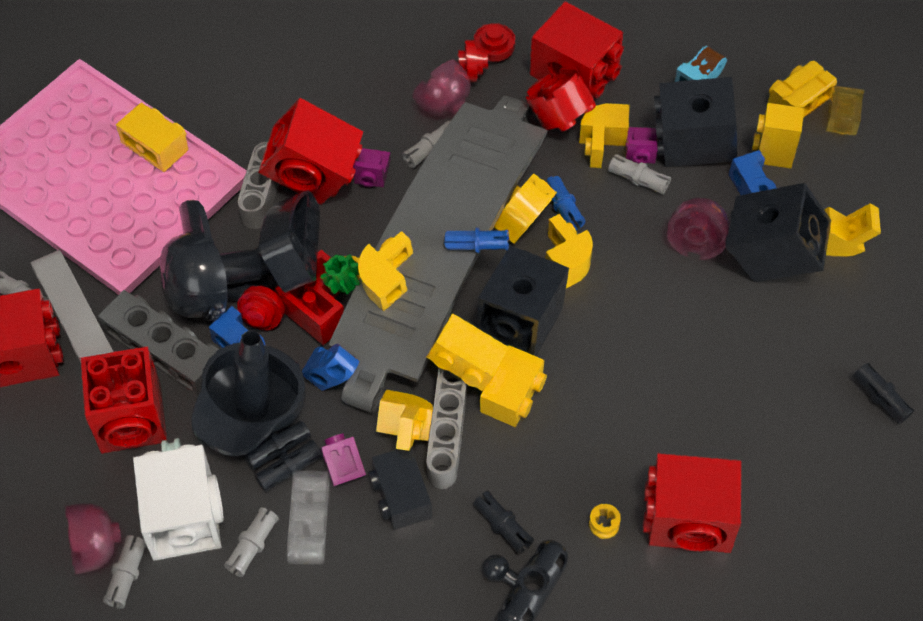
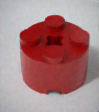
(560, 99)

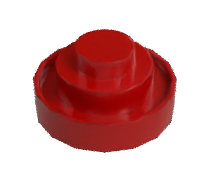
(496, 41)
(473, 60)
(261, 307)

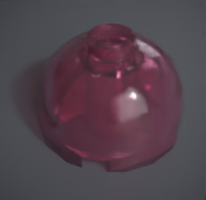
(445, 90)
(699, 227)
(90, 536)

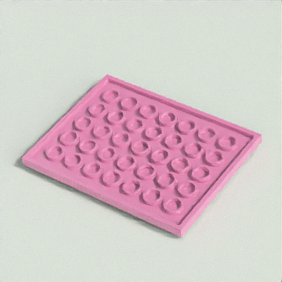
(91, 193)

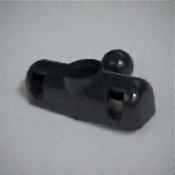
(539, 570)

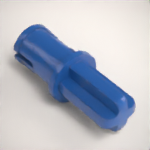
(565, 202)
(477, 240)

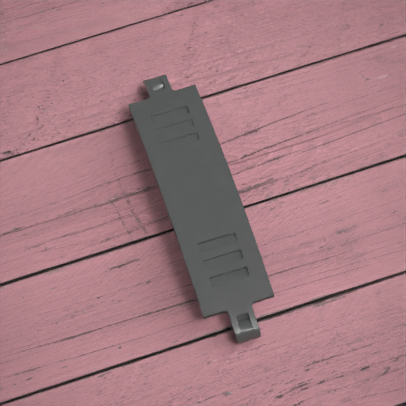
(456, 189)

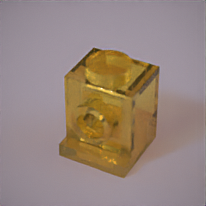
(845, 110)

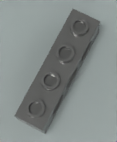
(120, 323)

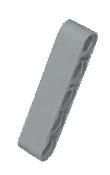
(70, 305)
(446, 424)

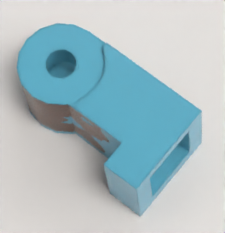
(705, 65)

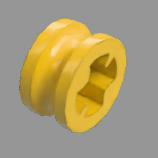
(604, 510)

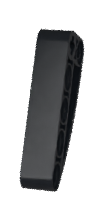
(291, 240)

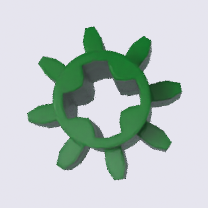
(341, 274)

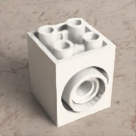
(178, 502)

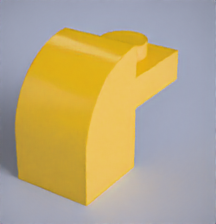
(604, 126)
(525, 207)
(851, 231)
(570, 249)
(379, 272)
(404, 416)

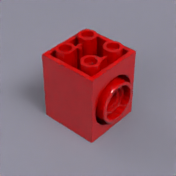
(580, 41)
(311, 151)
(28, 338)
(123, 399)
(693, 503)

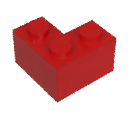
(314, 305)

